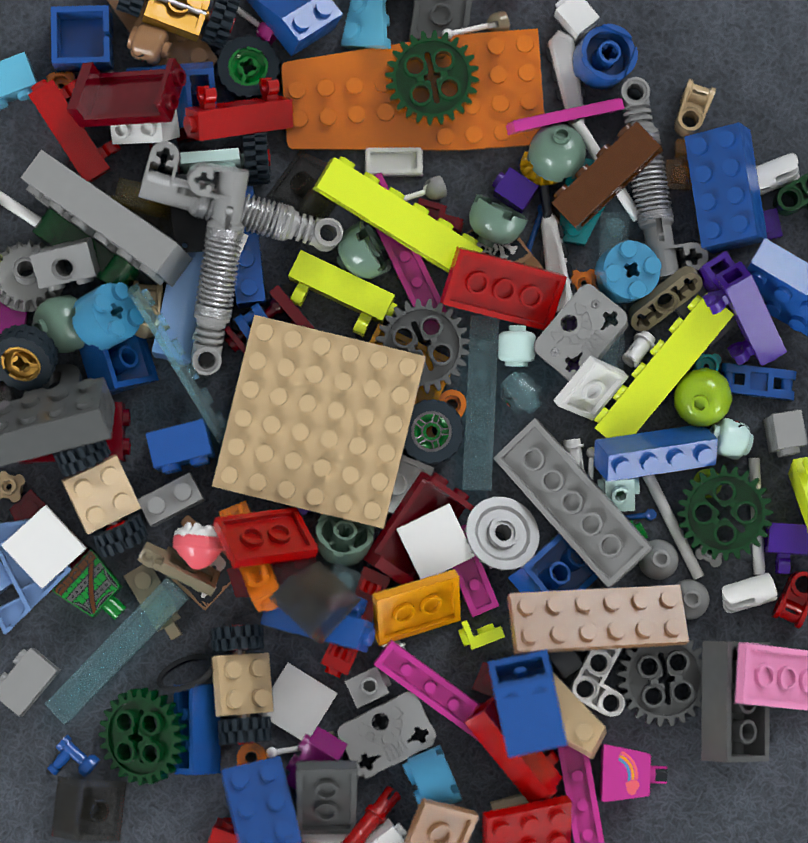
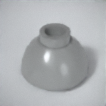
(660, 561)
(694, 598)

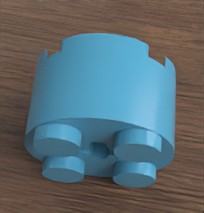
(642, 267)
(106, 316)
(432, 777)

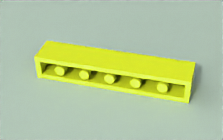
(391, 214)
(663, 371)

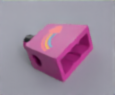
(627, 773)

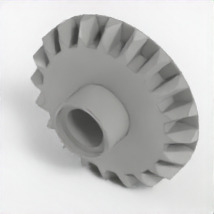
(19, 291)
(513, 522)

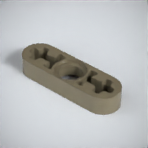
(686, 292)

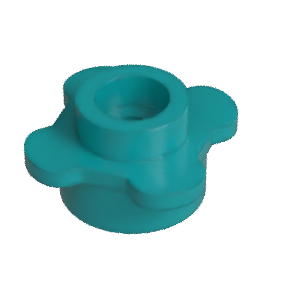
(712, 360)

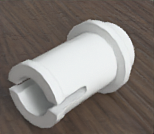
(642, 344)
(573, 447)

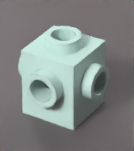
(621, 492)

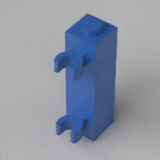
(350, 633)

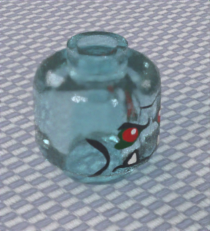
(521, 393)

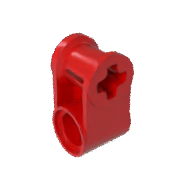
(793, 600)

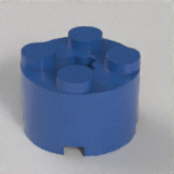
(618, 61)

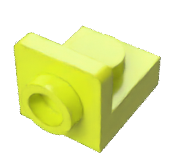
(486, 635)

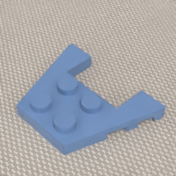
(27, 589)

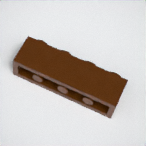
(607, 175)

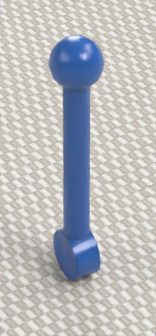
(535, 228)
(650, 515)

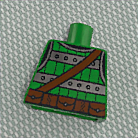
(92, 587)

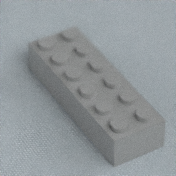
(105, 220)

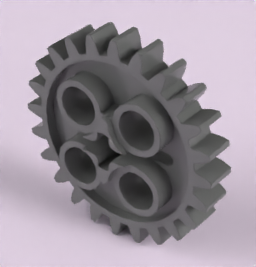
(447, 337)
(637, 683)

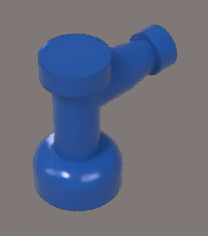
(69, 750)

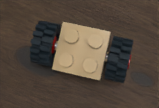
(102, 497)
(241, 684)

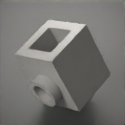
(368, 686)

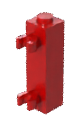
(238, 117)
(73, 139)
(340, 658)
(531, 772)

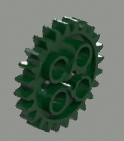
(406, 83)
(743, 494)
(143, 736)

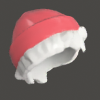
(197, 545)

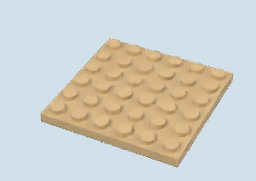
(319, 421)

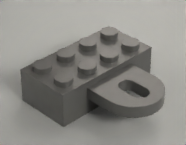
(57, 417)

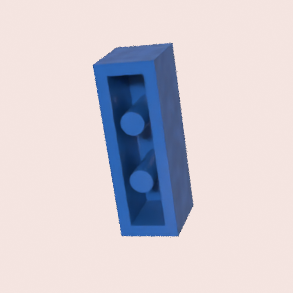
(202, 731)

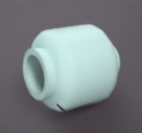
(516, 346)
(733, 438)

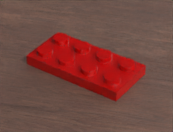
(502, 288)

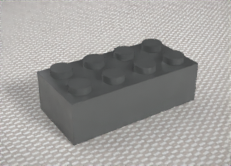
(728, 728)

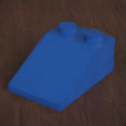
(298, 21)
(553, 568)

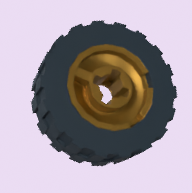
(26, 357)

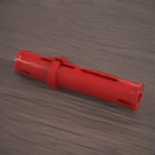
(373, 816)

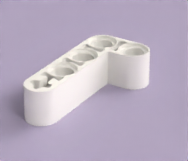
(597, 680)

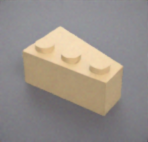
(581, 727)

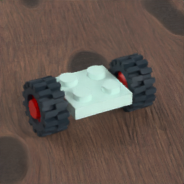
(255, 158)

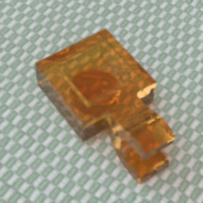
(678, 169)

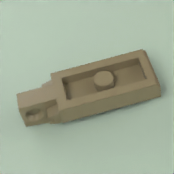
(173, 566)
(142, 583)

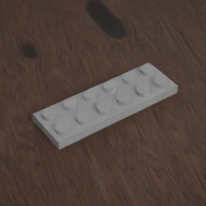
(573, 503)

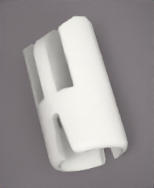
(777, 173)
(749, 593)

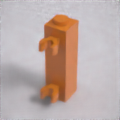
(259, 579)

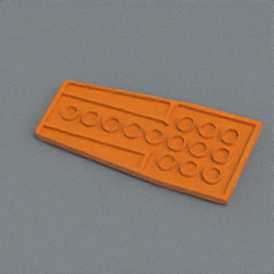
(345, 102)

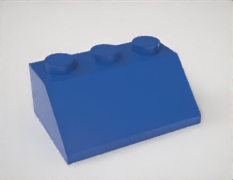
(122, 366)

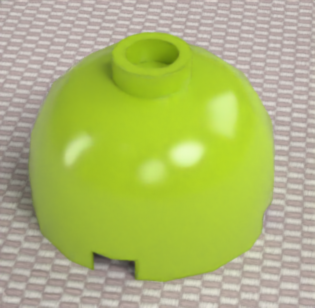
(702, 397)

